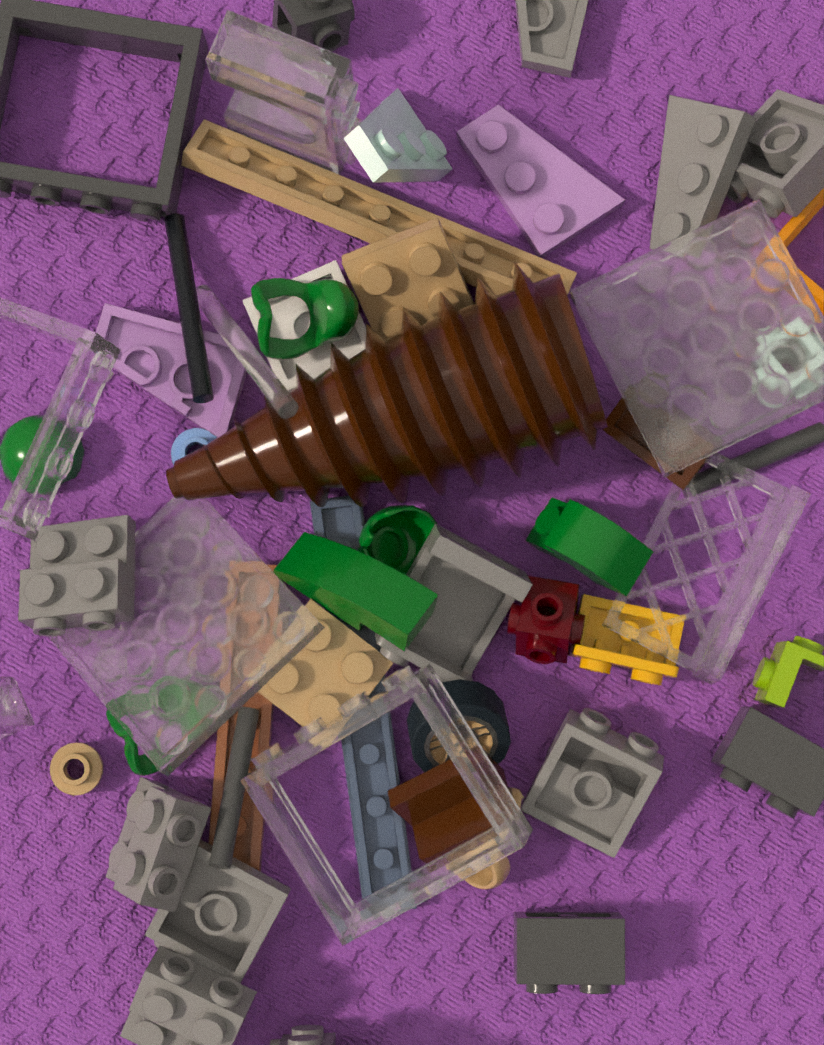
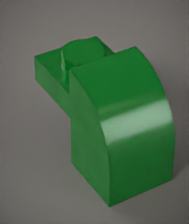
(590, 544)

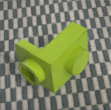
(777, 675)

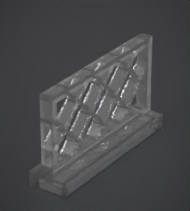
(746, 584)

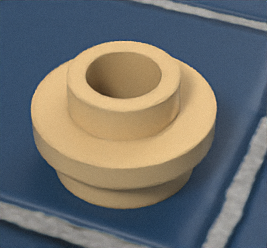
(92, 768)

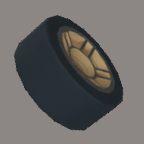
(481, 711)

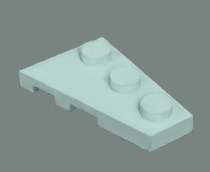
(396, 144)

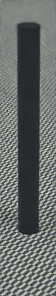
(188, 309)

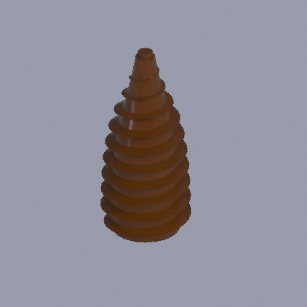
(417, 405)

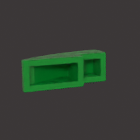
(358, 588)

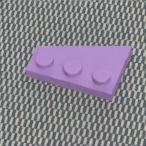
(535, 181)
(157, 362)

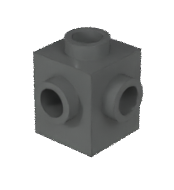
(315, 21)

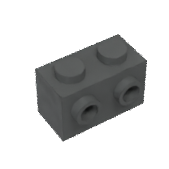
(773, 760)
(569, 951)

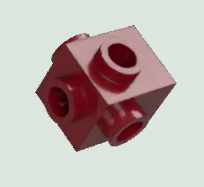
(547, 621)

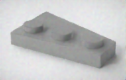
(549, 33)

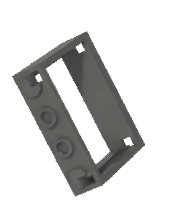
(115, 34)

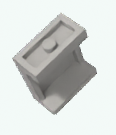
(471, 604)

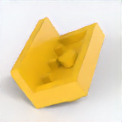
(604, 647)

